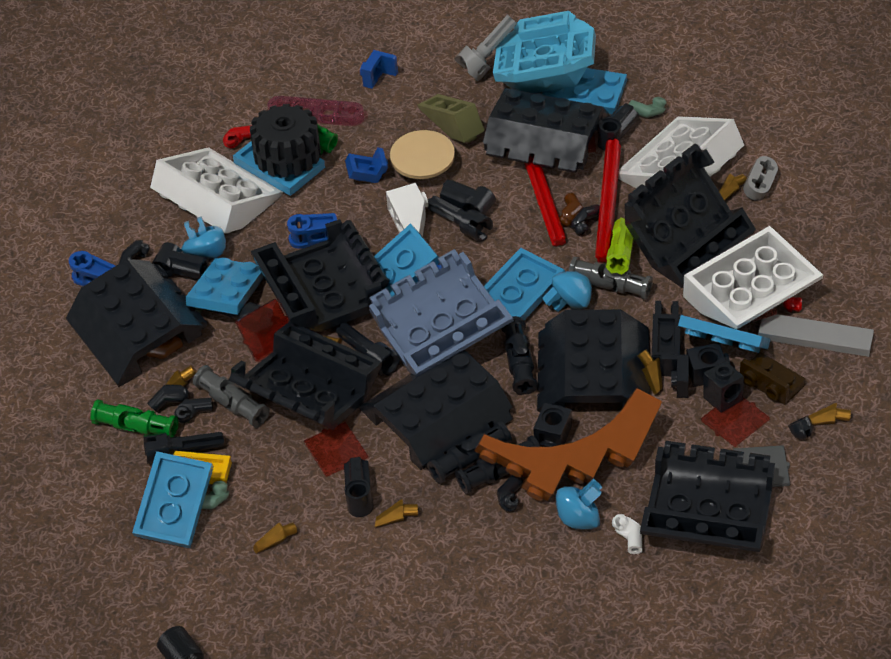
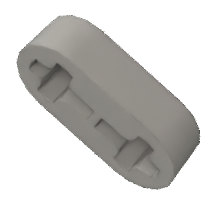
(756, 175)

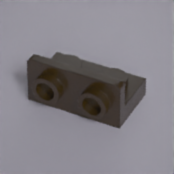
(771, 378)

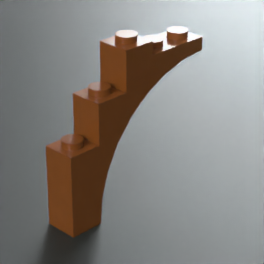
(580, 460)

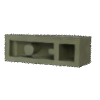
(454, 117)

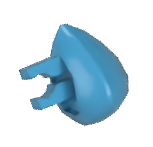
(207, 242)
(569, 288)
(577, 506)

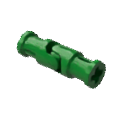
(134, 421)

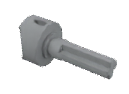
(474, 59)

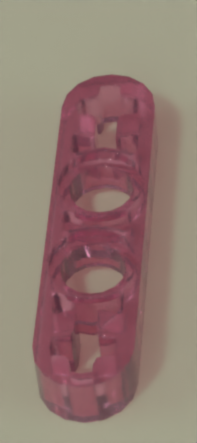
(318, 106)

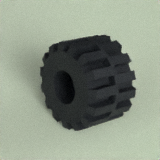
(285, 140)

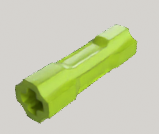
(620, 250)

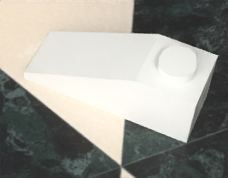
(407, 206)

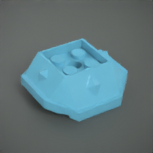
(545, 53)

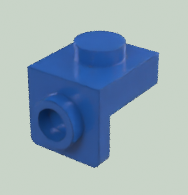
(376, 65)
(367, 168)

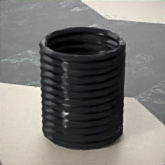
(178, 644)

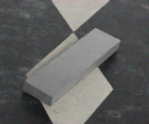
(817, 334)

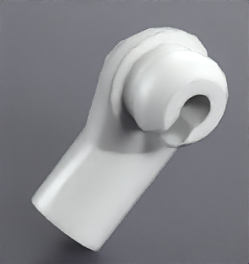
(630, 530)

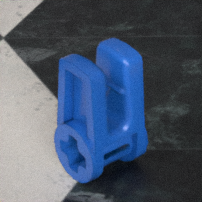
(312, 229)
(87, 267)

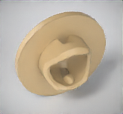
(422, 154)

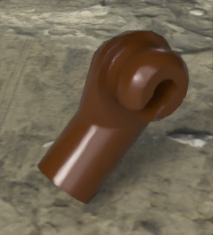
(571, 210)
(166, 348)

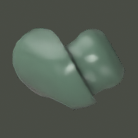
(650, 110)
(216, 496)

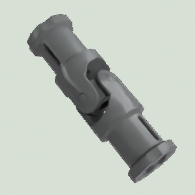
(602, 278)
(231, 396)

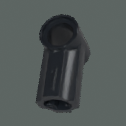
(616, 125)
(466, 197)
(177, 262)
(358, 487)

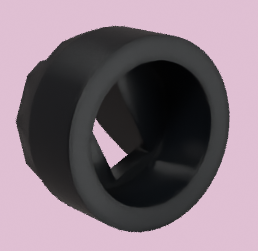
(801, 428)

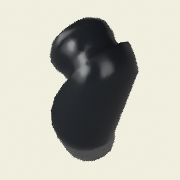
(584, 215)
(133, 249)
(168, 393)
(191, 407)
(506, 493)

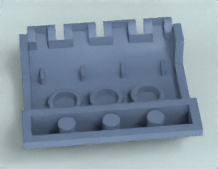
(438, 313)

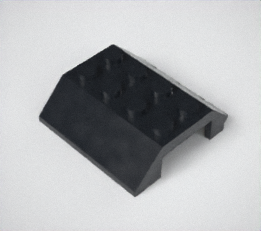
(542, 127)
(683, 217)
(325, 280)
(130, 315)
(591, 358)
(310, 376)
(440, 407)
(709, 497)

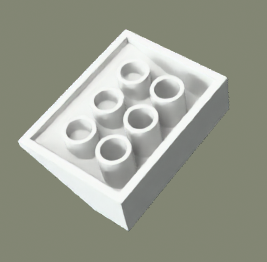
(714, 134)
(213, 188)
(749, 279)

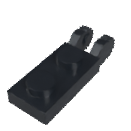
(665, 331)

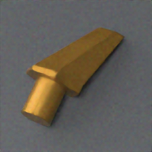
(731, 185)
(651, 371)
(182, 377)
(829, 414)
(396, 513)
(274, 536)

